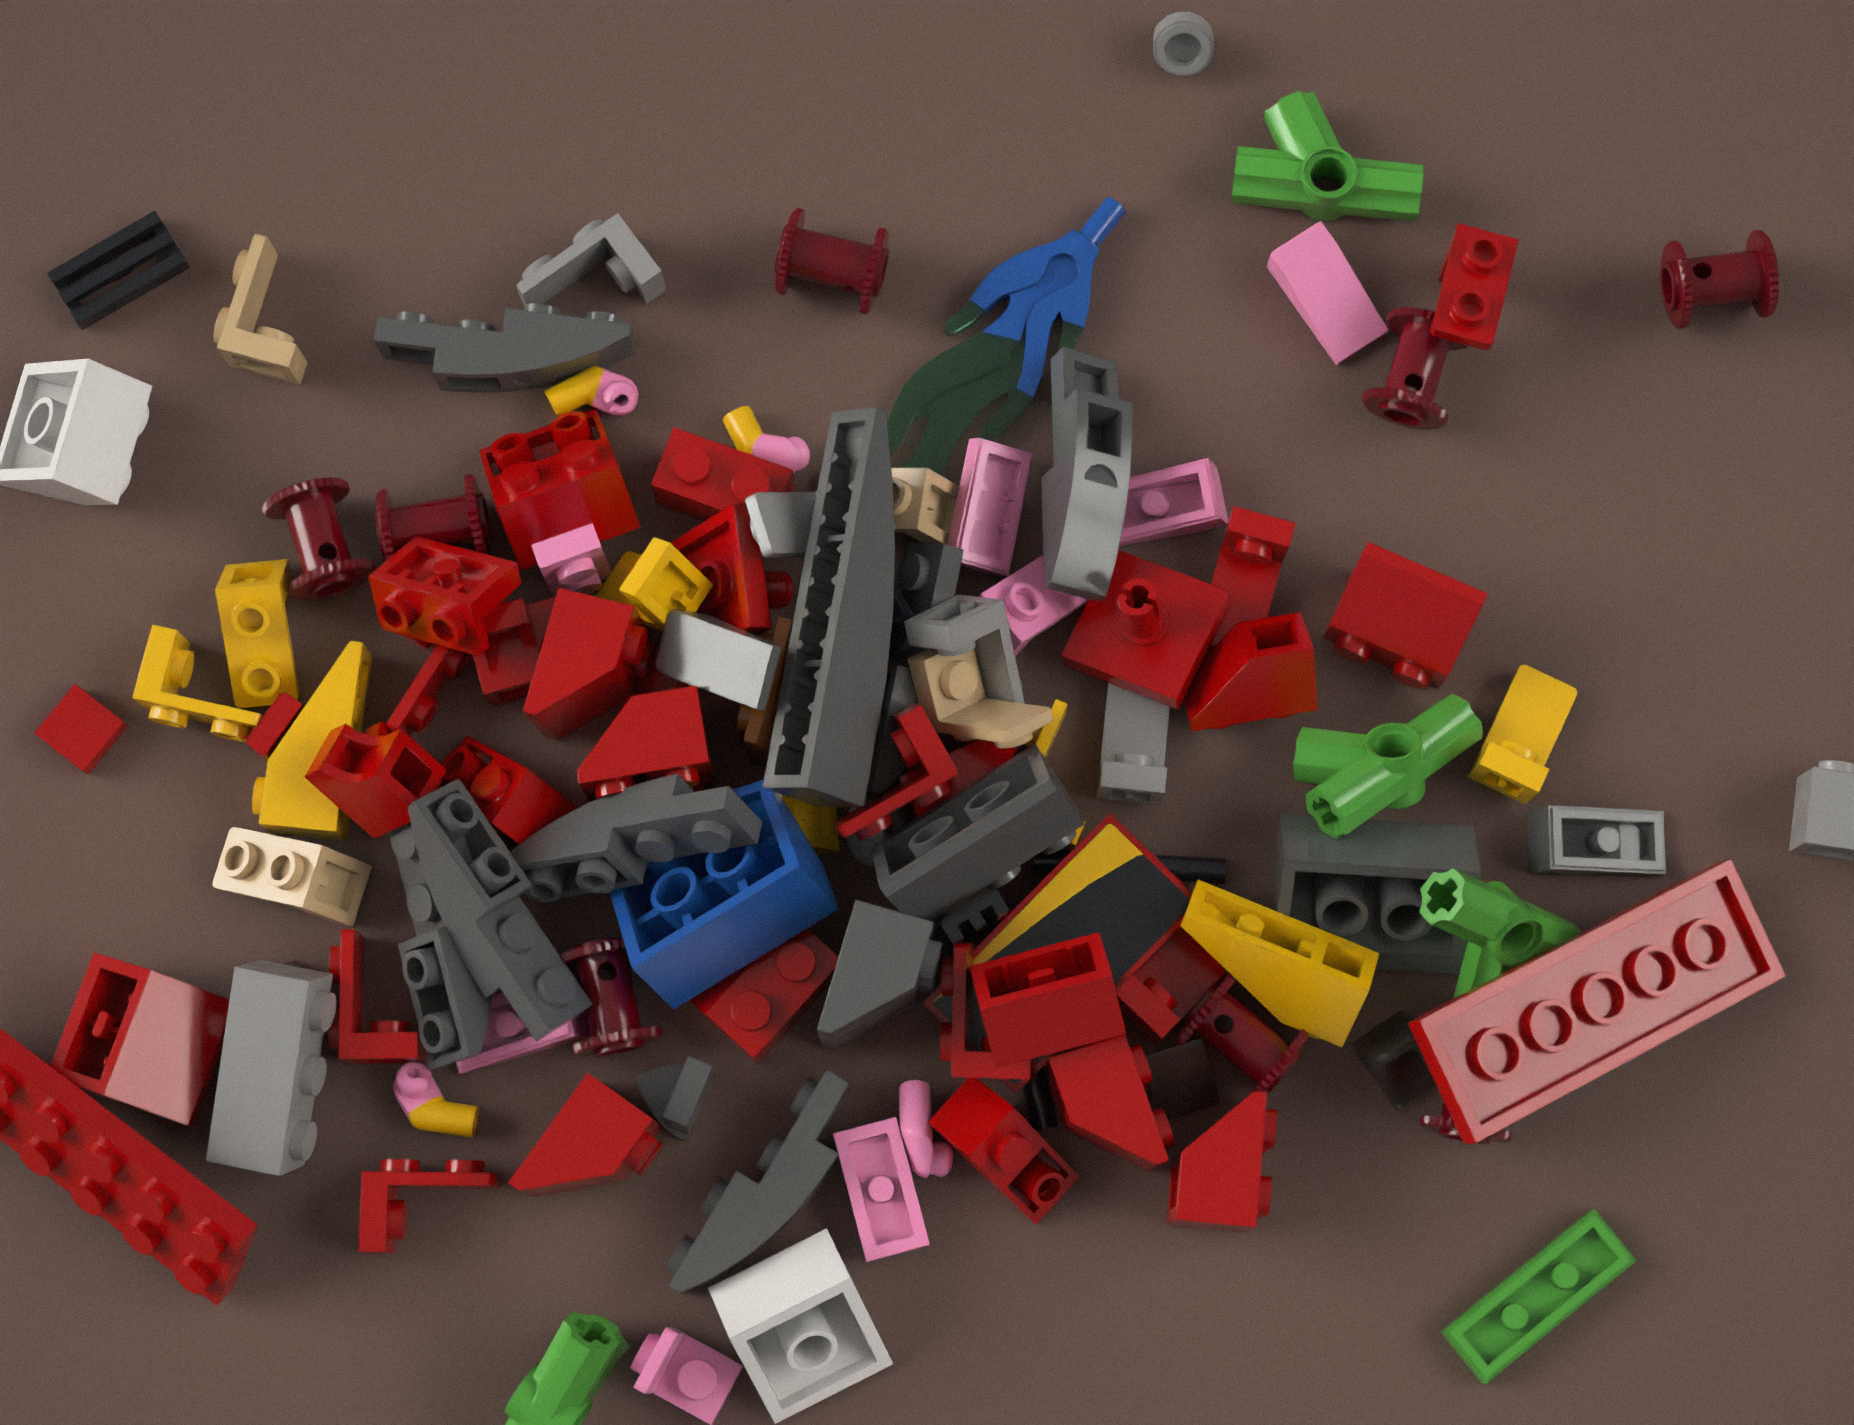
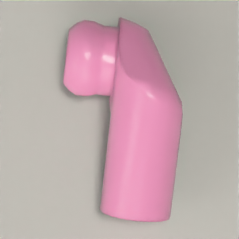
(917, 1135)

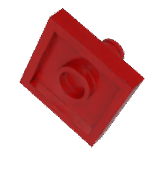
(734, 565)
(1148, 630)

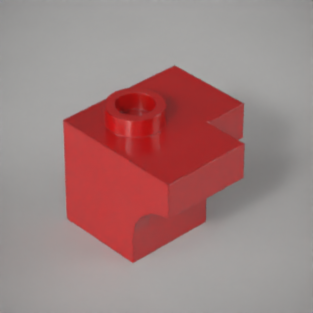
(515, 641)
(374, 775)

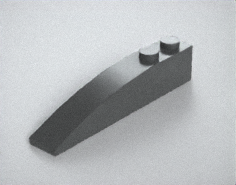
(840, 623)

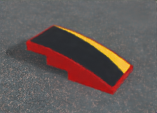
(1101, 887)

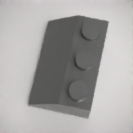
(976, 838)
(1371, 886)
(878, 973)

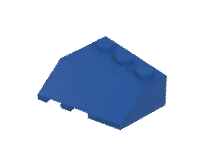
(725, 909)

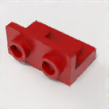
(441, 593)

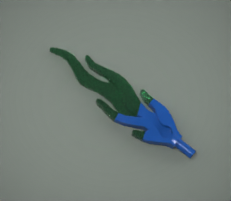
(1009, 353)

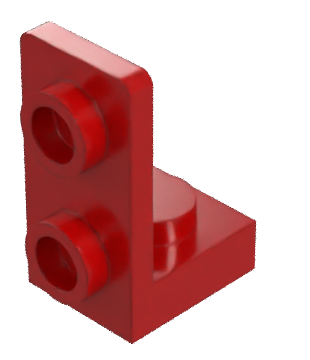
(1473, 286)
(1250, 565)
(418, 704)
(915, 743)
(1168, 985)
(957, 1035)
(388, 1039)
(385, 1218)

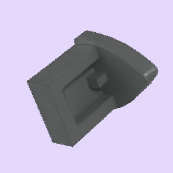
(677, 1094)

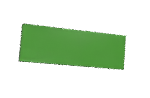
(1538, 1296)

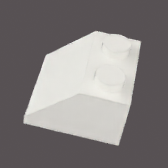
(73, 431)
(800, 1326)

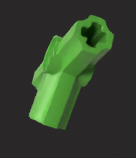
(1312, 151)
(1380, 768)
(1493, 920)
(569, 1374)

